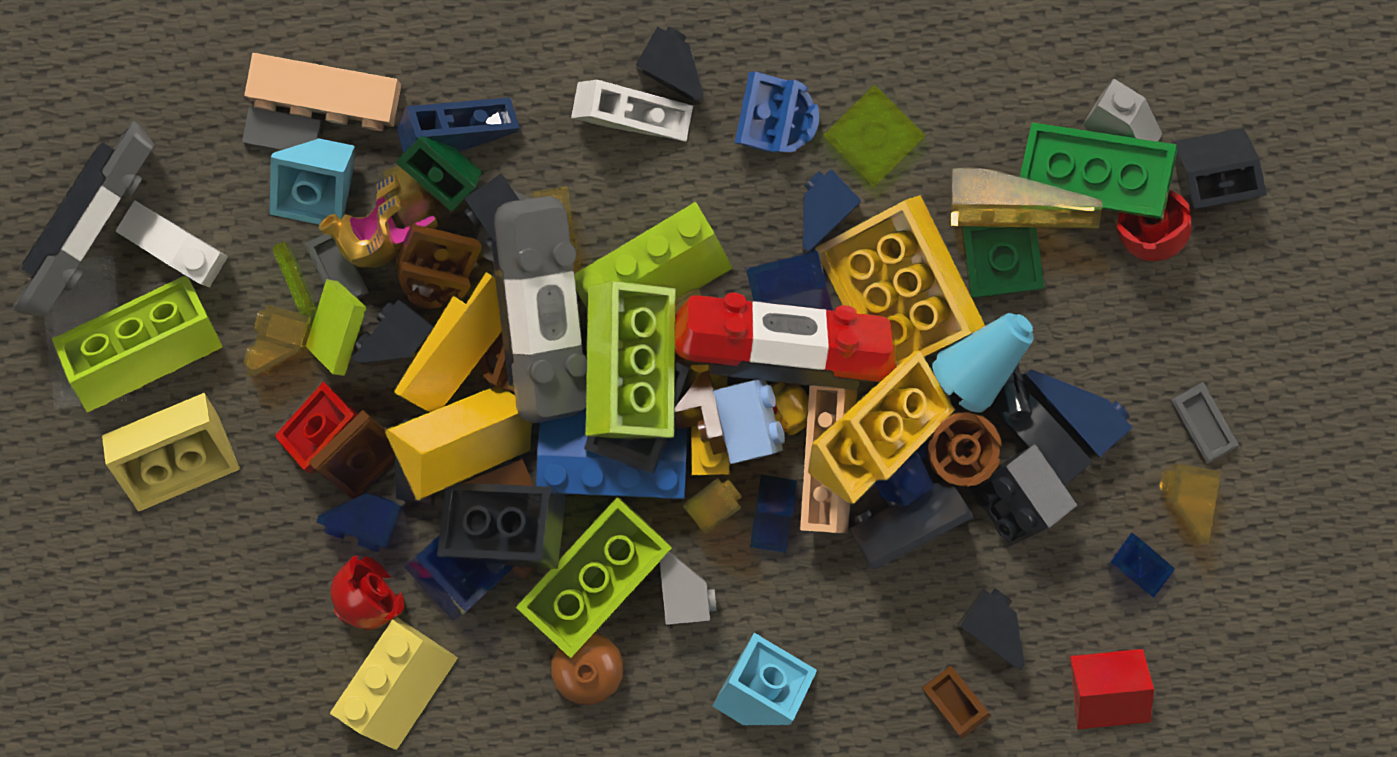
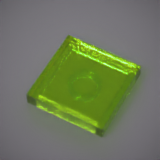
(873, 135)

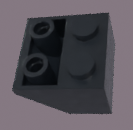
(1219, 170)
(396, 337)
(1023, 496)

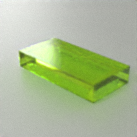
(295, 278)

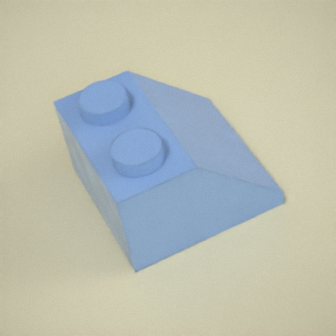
(749, 420)

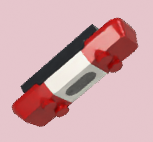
(785, 341)

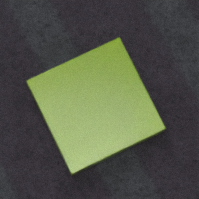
(335, 327)

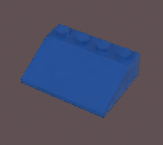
(573, 470)

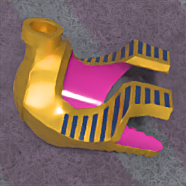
(373, 238)

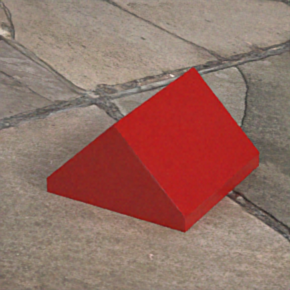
(315, 425)
(1111, 688)

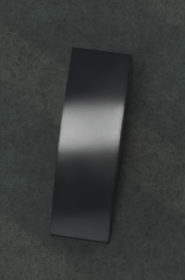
(1051, 439)

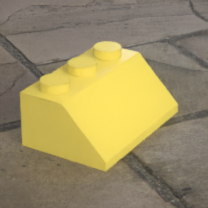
(169, 452)
(394, 684)

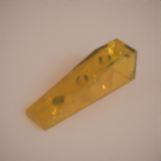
(1006, 200)

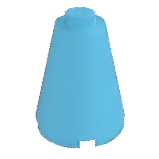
(983, 361)

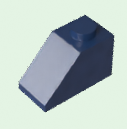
(824, 207)

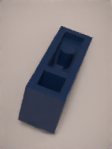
(458, 123)
(1088, 416)

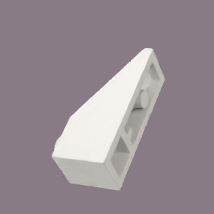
(631, 110)
(171, 244)

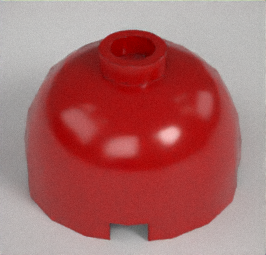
(1157, 238)
(363, 596)

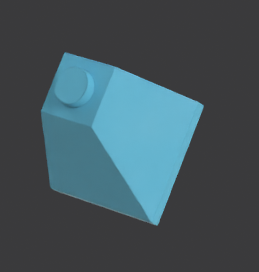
(311, 180)
(764, 685)

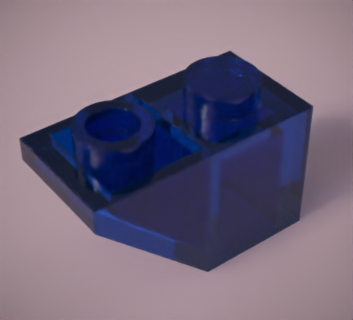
(365, 517)

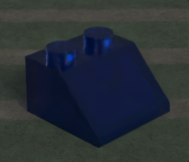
(791, 282)
(454, 582)

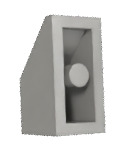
(1123, 113)
(684, 593)

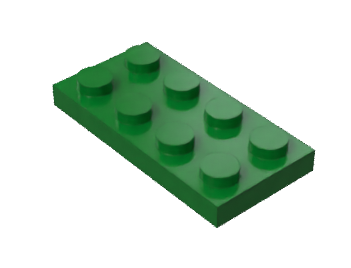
(1119, 170)

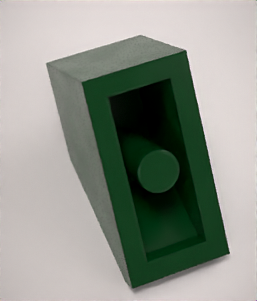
(440, 170)

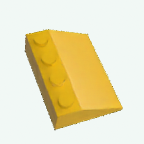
(903, 273)

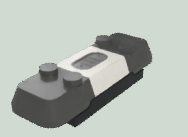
(80, 218)
(539, 309)

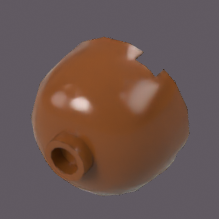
(964, 449)
(590, 673)

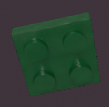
(1001, 260)

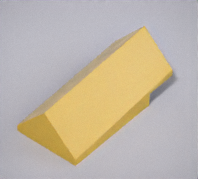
(453, 348)
(880, 430)
(460, 440)

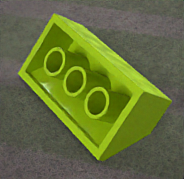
(672, 254)
(136, 343)
(630, 361)
(594, 577)

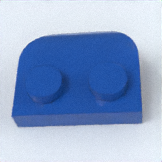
(776, 114)

